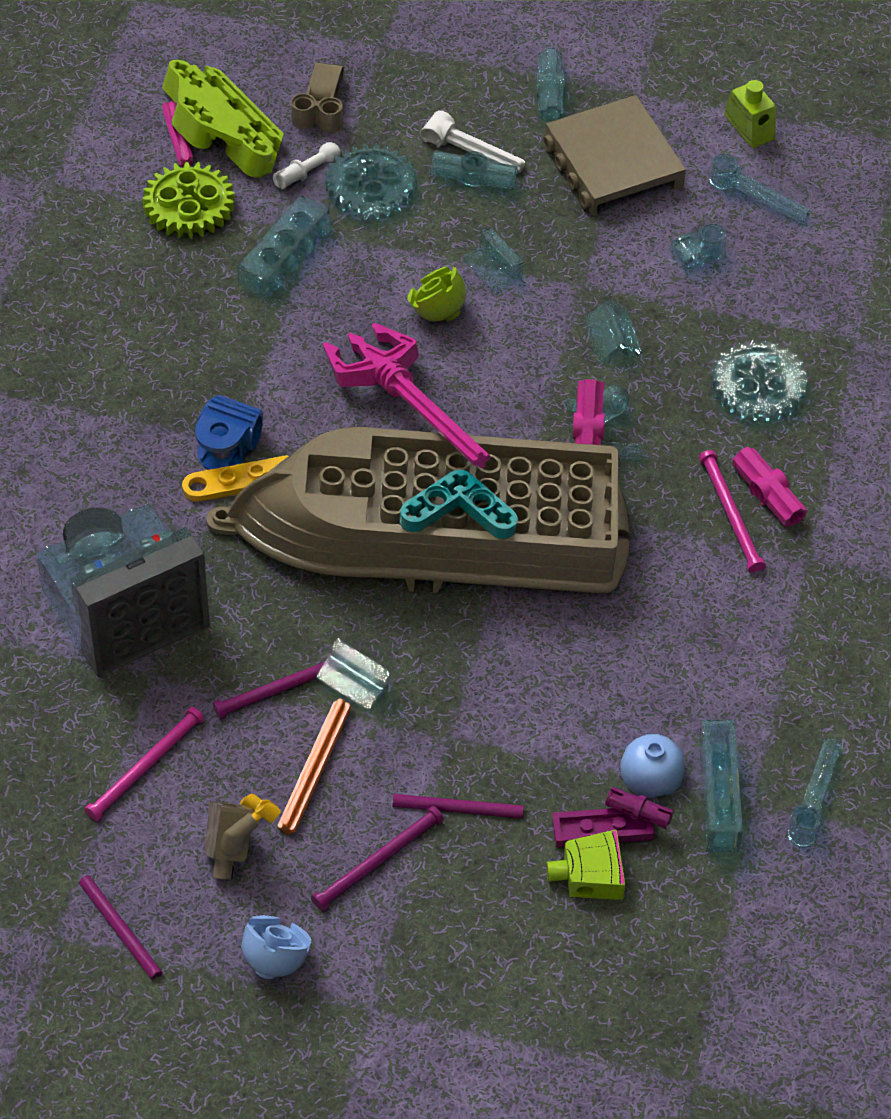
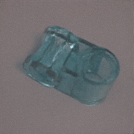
(701, 246)

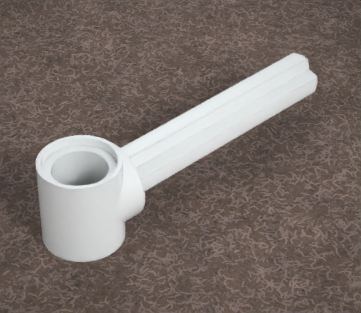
(442, 130)

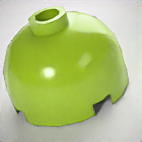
(439, 296)

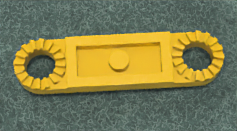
(227, 480)

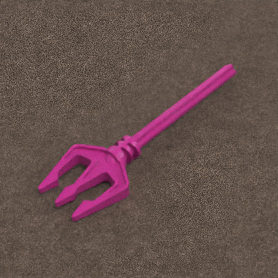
(391, 372)

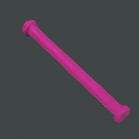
(755, 562)
(95, 810)

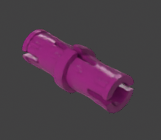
(639, 807)

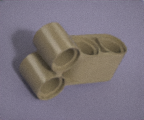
(321, 101)

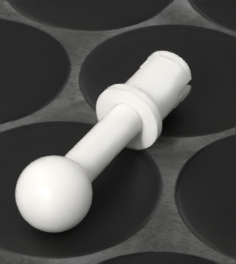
(298, 170)

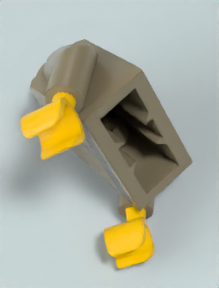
(230, 830)

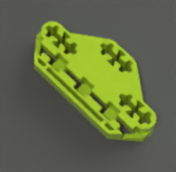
(215, 107)

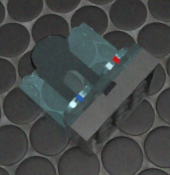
(134, 595)

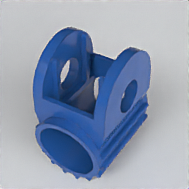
(227, 427)

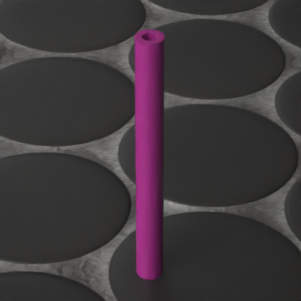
(458, 806)
(120, 927)

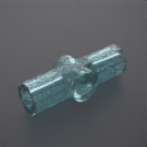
(550, 85)
(474, 169)

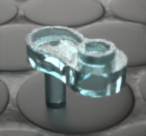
(614, 403)

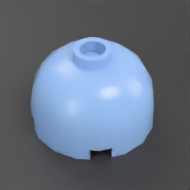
(652, 766)
(274, 948)

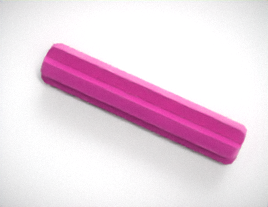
(180, 144)

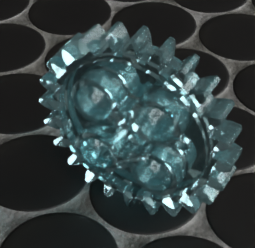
(371, 181)
(739, 385)

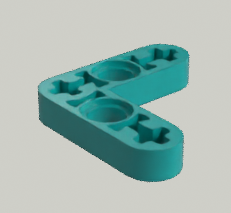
(461, 497)

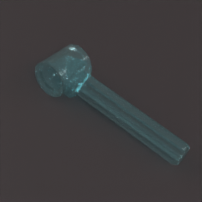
(727, 174)
(809, 813)

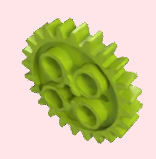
(188, 200)

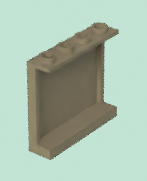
(612, 152)

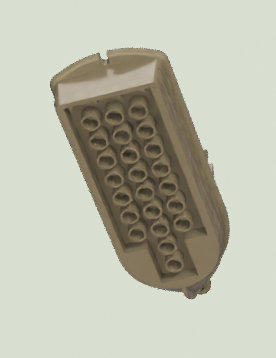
(342, 495)

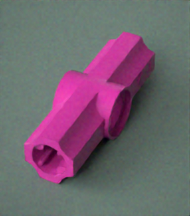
(589, 419)
(769, 486)

